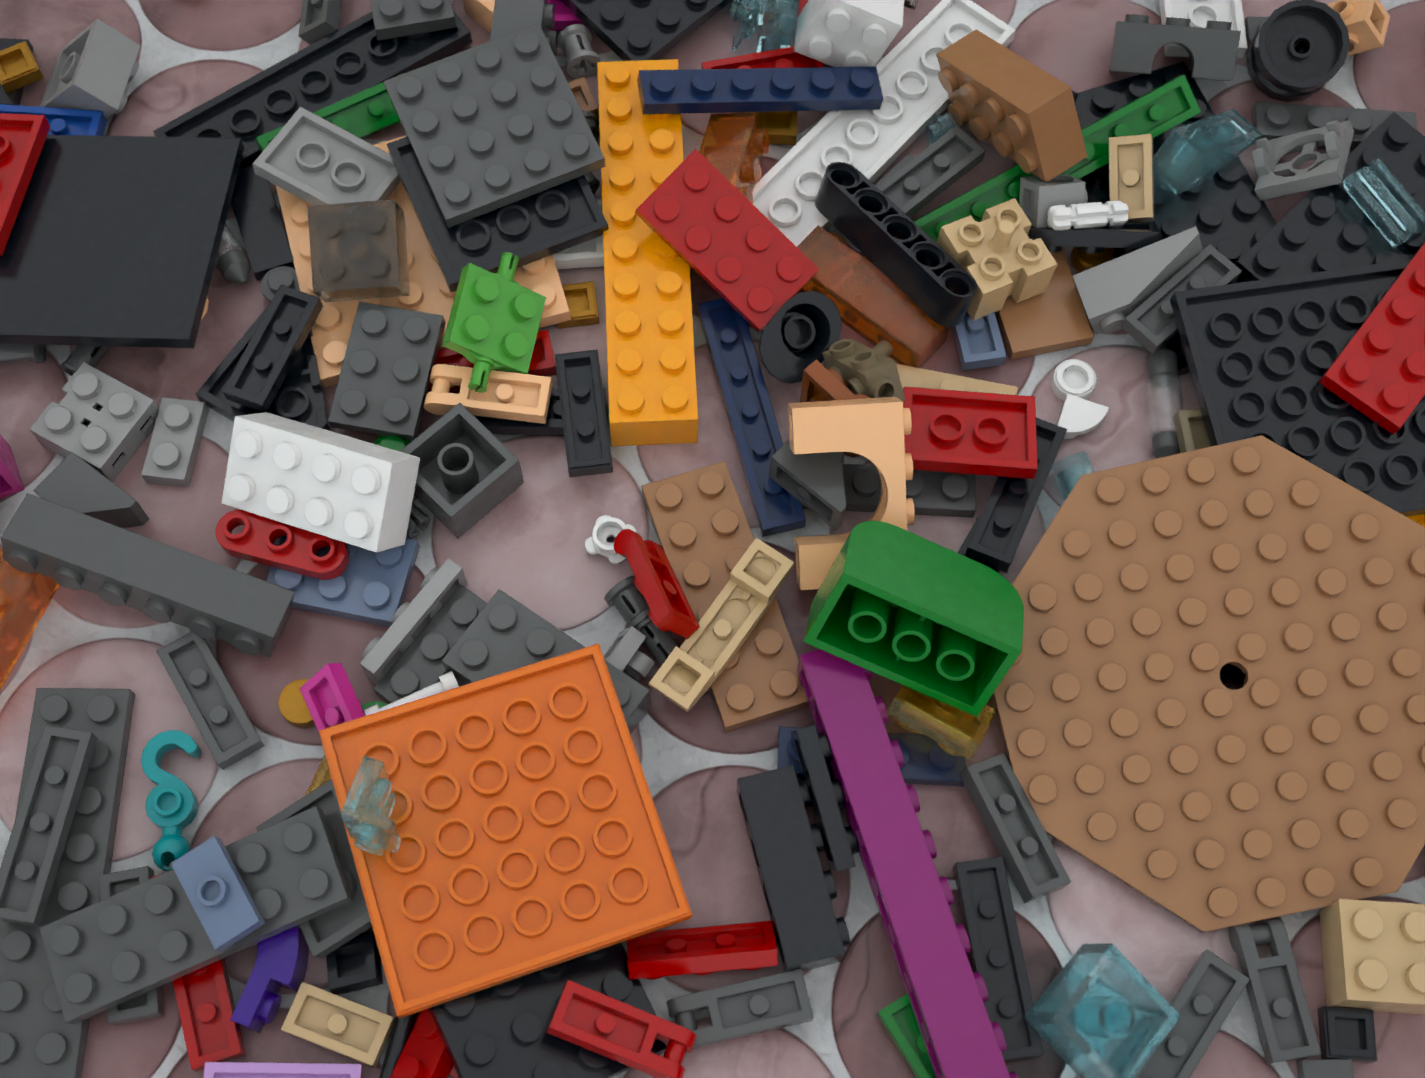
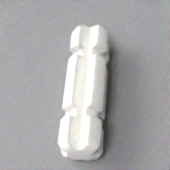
(1087, 215)

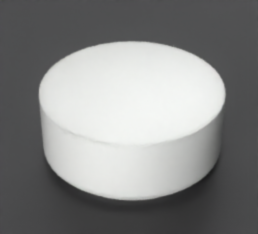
(1073, 378)

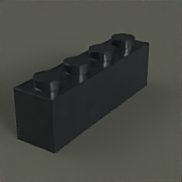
(790, 869)

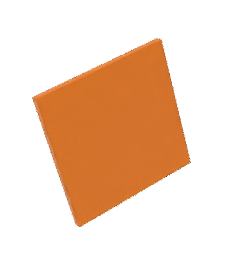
(514, 829)

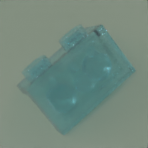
(369, 809)

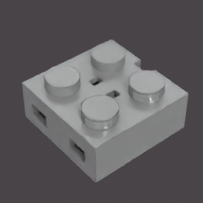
(97, 421)

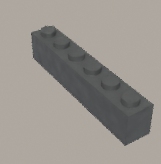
(146, 576)

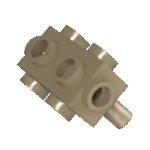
(865, 369)

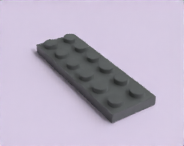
(155, 935)

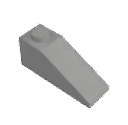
(1124, 283)

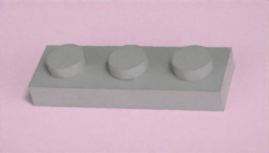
(412, 619)

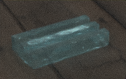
(1391, 199)

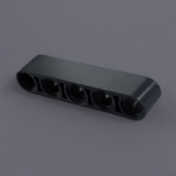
(895, 244)

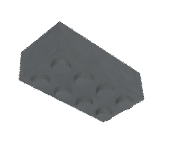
(512, 637)

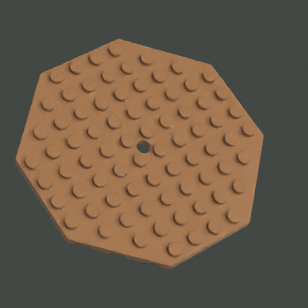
(1158, 769)

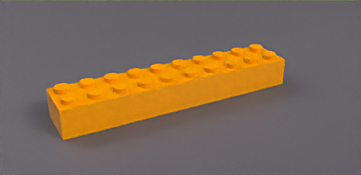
(645, 279)

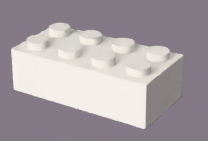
(320, 481)

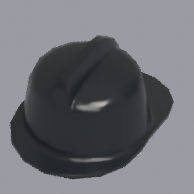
(799, 335)

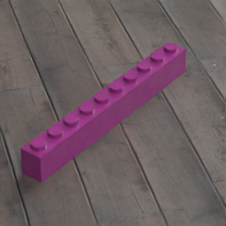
(901, 871)

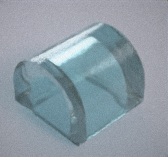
(1069, 470)

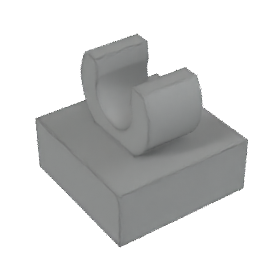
(625, 654)

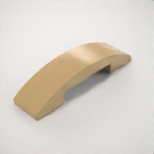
(724, 626)

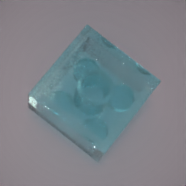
(1102, 1014)

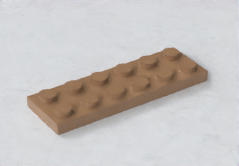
(704, 539)

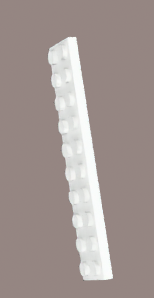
(873, 137)

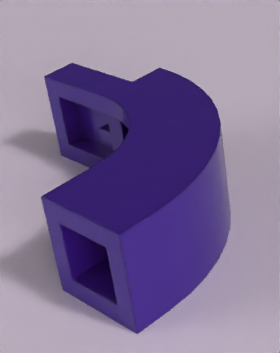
(279, 963)

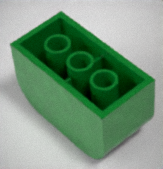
(918, 615)

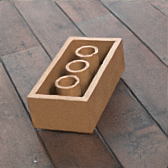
(1012, 105)

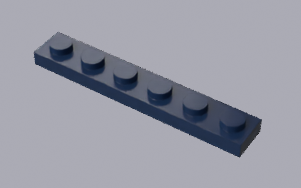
(759, 90)
(749, 414)

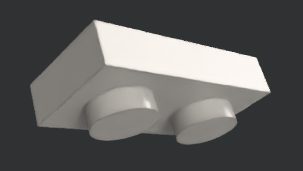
(175, 442)

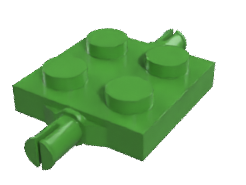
(493, 321)

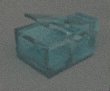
(774, 24)

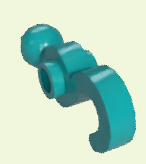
(171, 802)

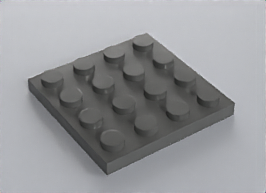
(494, 124)

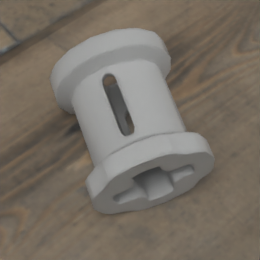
(578, 51)

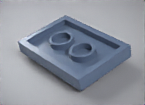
(365, 592)

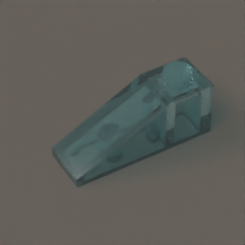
(1201, 149)

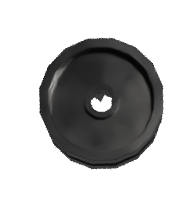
(1319, 51)

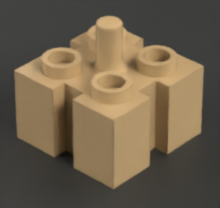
(999, 257)

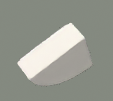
(1080, 416)

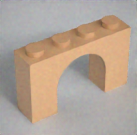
(863, 427)

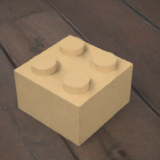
(1374, 955)

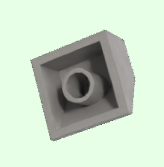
(93, 71)

